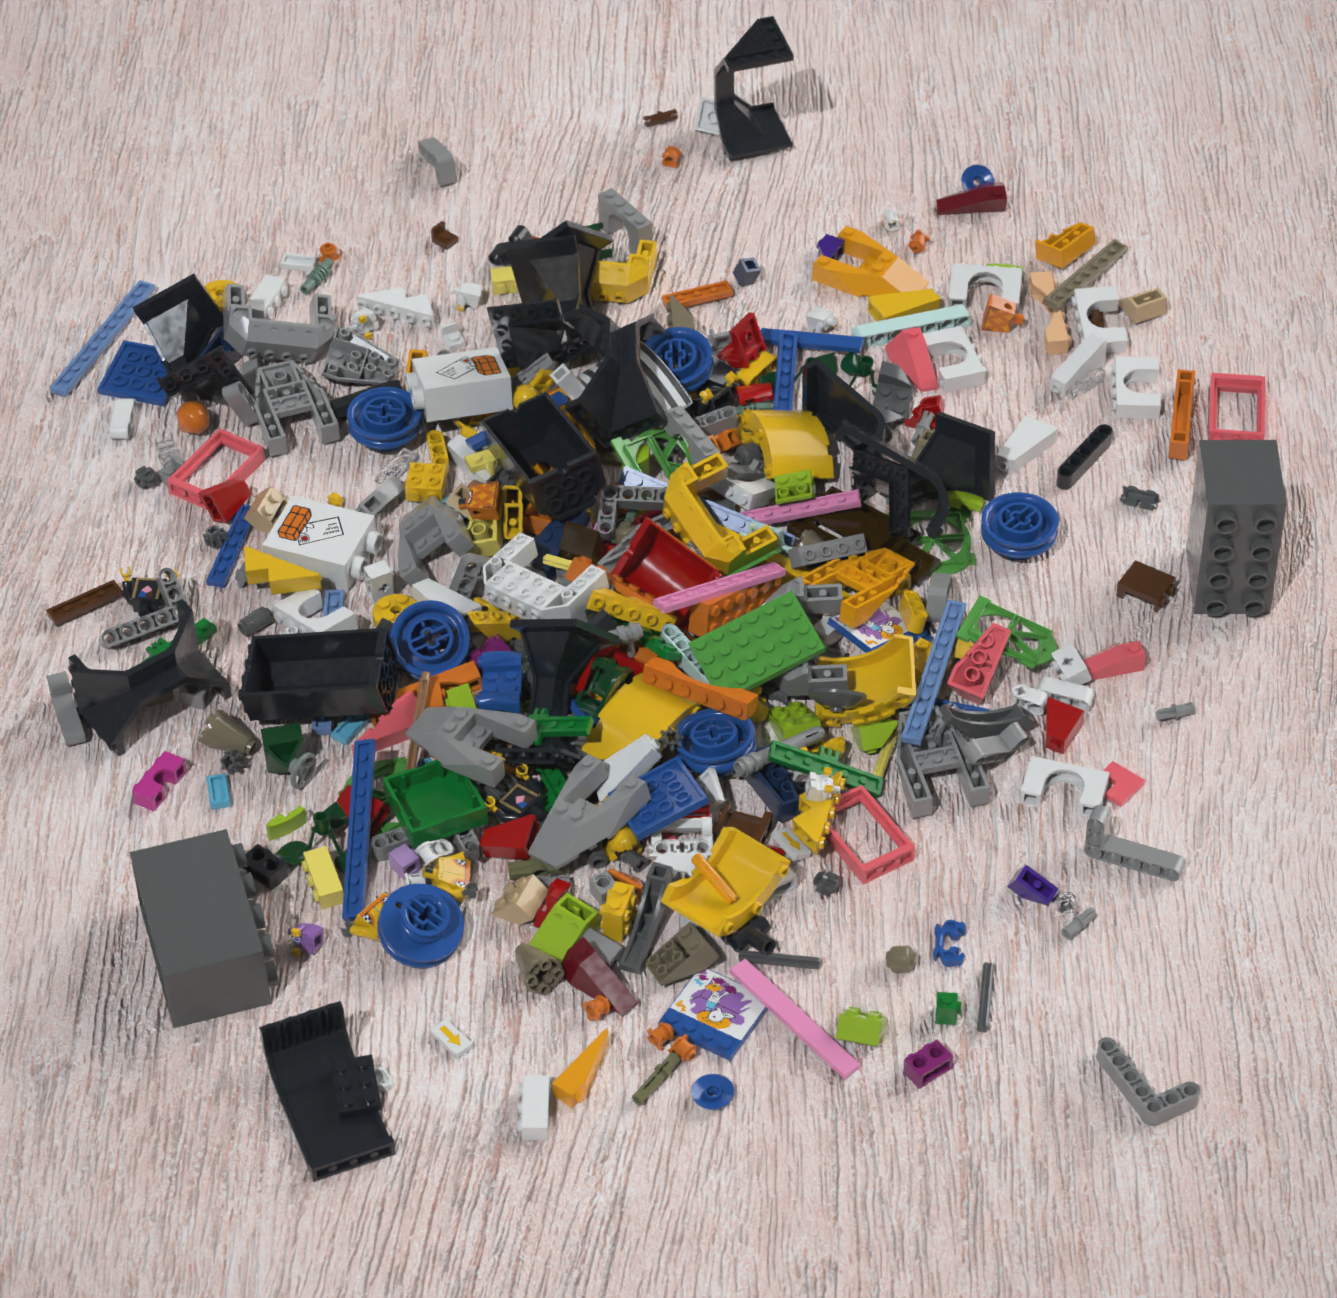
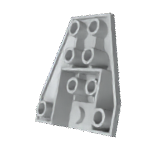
(358, 360)

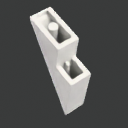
(395, 305)

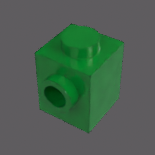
(947, 1008)

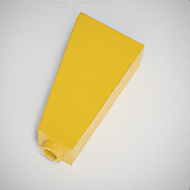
(902, 304)

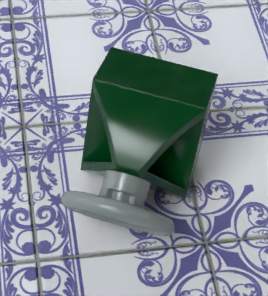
(286, 753)

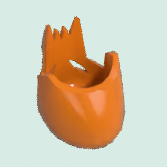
(192, 417)

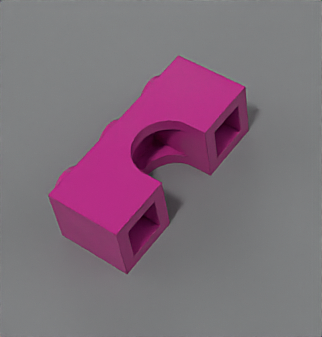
(149, 791)

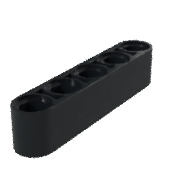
(1084, 457)

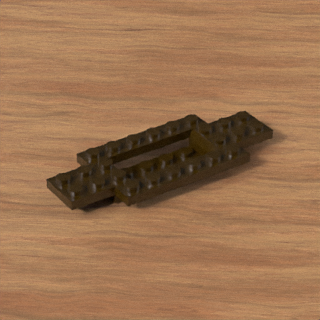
(876, 534)

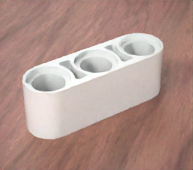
(122, 418)
(1067, 692)

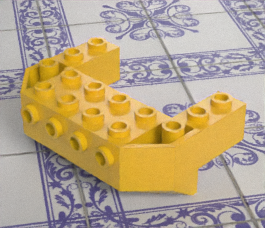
(626, 280)
(696, 524)

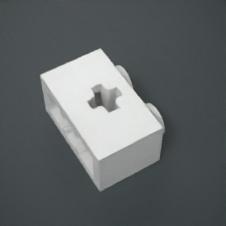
(379, 580)
(1070, 665)

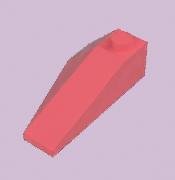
(911, 354)
(1116, 660)
(975, 669)
(392, 727)

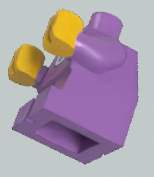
(306, 937)

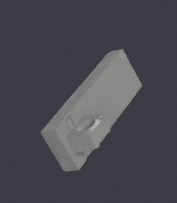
(528, 373)
(745, 472)

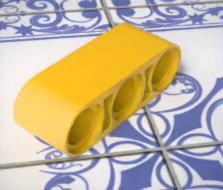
(761, 366)
(437, 448)
(913, 611)

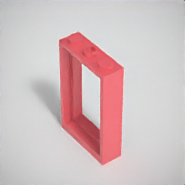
(1238, 384)
(189, 492)
(884, 863)

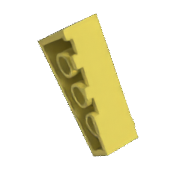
(486, 536)

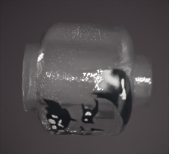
(1065, 906)

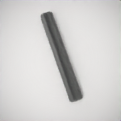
(780, 959)
(985, 997)

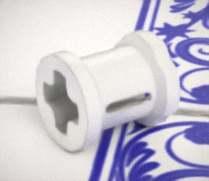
(892, 222)

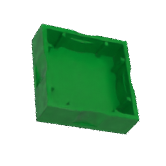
(434, 803)

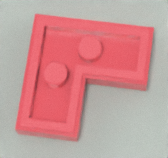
(1125, 784)

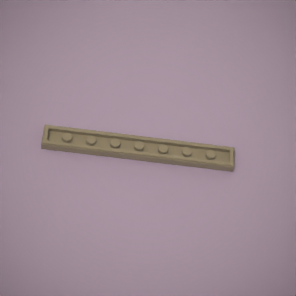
(1085, 274)

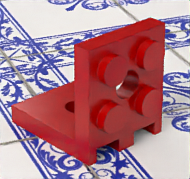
(742, 350)
(586, 676)

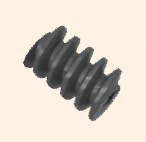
(501, 789)

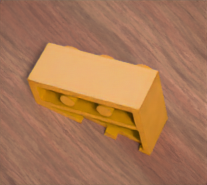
(1066, 246)

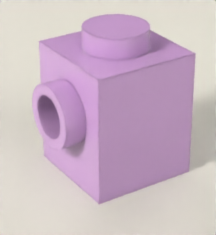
(404, 860)

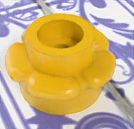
(335, 500)

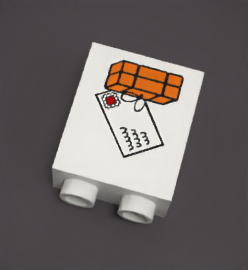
(460, 384)
(325, 540)

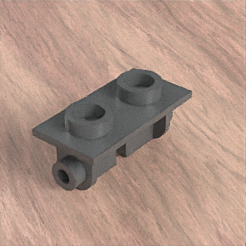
(1148, 498)

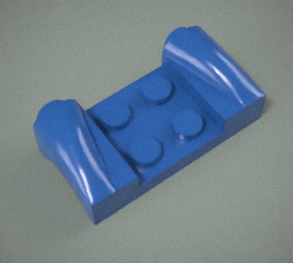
(501, 681)

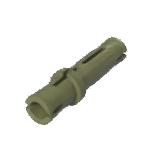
(661, 1072)

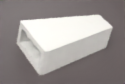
(1086, 358)
(1025, 444)
(458, 449)
(431, 590)
(631, 760)

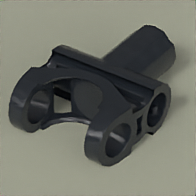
(754, 934)

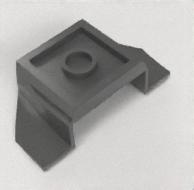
(893, 393)

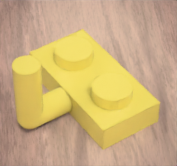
(481, 461)

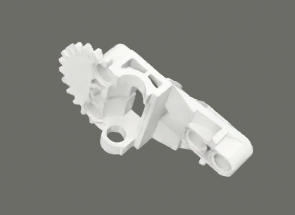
(673, 857)

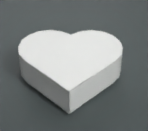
(384, 1081)

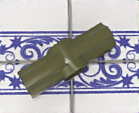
(533, 866)

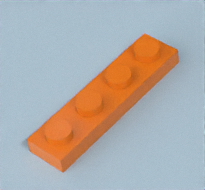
(700, 294)

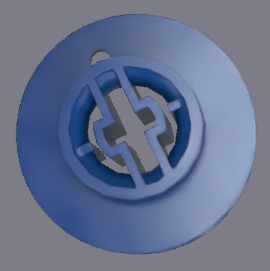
(689, 351)
(382, 418)
(1019, 525)
(431, 622)
(714, 741)
(423, 929)

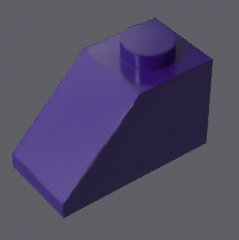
(831, 247)
(1032, 886)

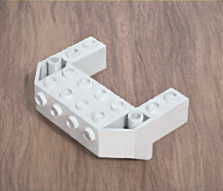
(532, 595)

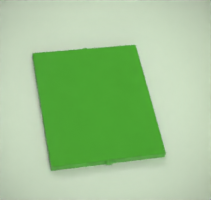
(756, 561)

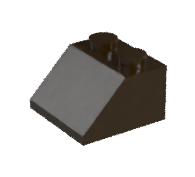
(580, 541)

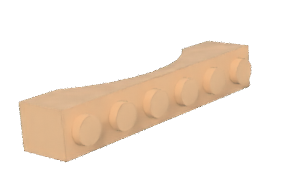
(1056, 334)

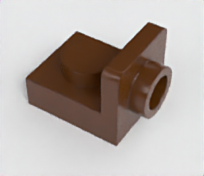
(442, 237)

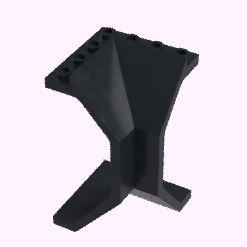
(742, 126)
(590, 246)
(548, 288)
(180, 327)
(618, 395)
(958, 454)
(556, 656)
(114, 697)

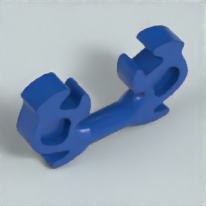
(952, 929)

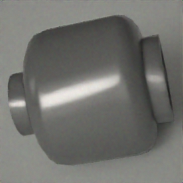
(747, 452)

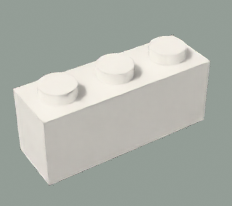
(267, 296)
(534, 1107)

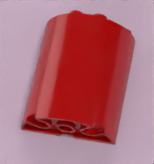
(663, 566)

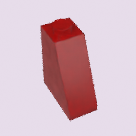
(225, 499)
(1061, 724)
(378, 814)
(510, 838)

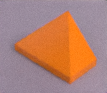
(628, 879)

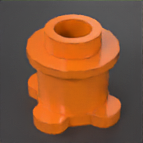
(671, 156)
(918, 241)
(328, 251)
(596, 1007)
(660, 1035)
(684, 1048)

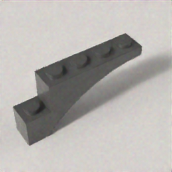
(986, 723)
(648, 919)

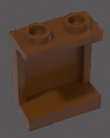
(1147, 584)
(753, 826)

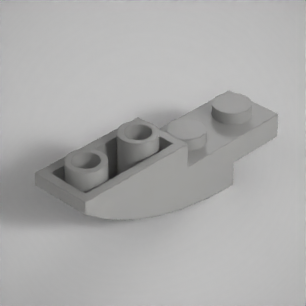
(382, 497)

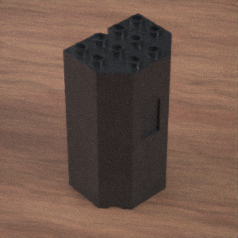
(543, 433)
(319, 674)

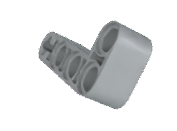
(440, 159)
(937, 595)
(65, 708)
(996, 747)

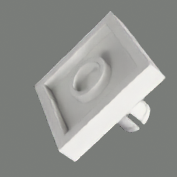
(706, 117)
(711, 787)

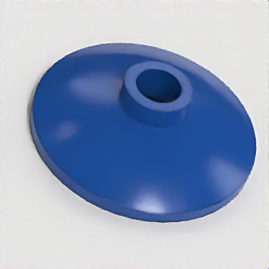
(976, 173)
(712, 1085)

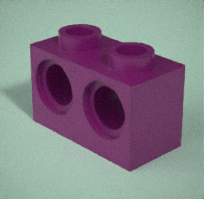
(928, 1063)

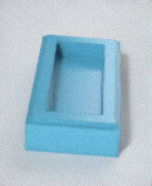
(350, 728)
(218, 791)

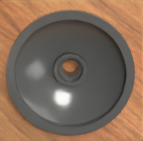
(837, 698)

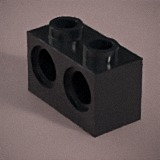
(266, 867)

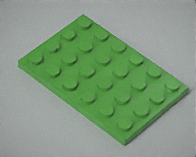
(758, 645)

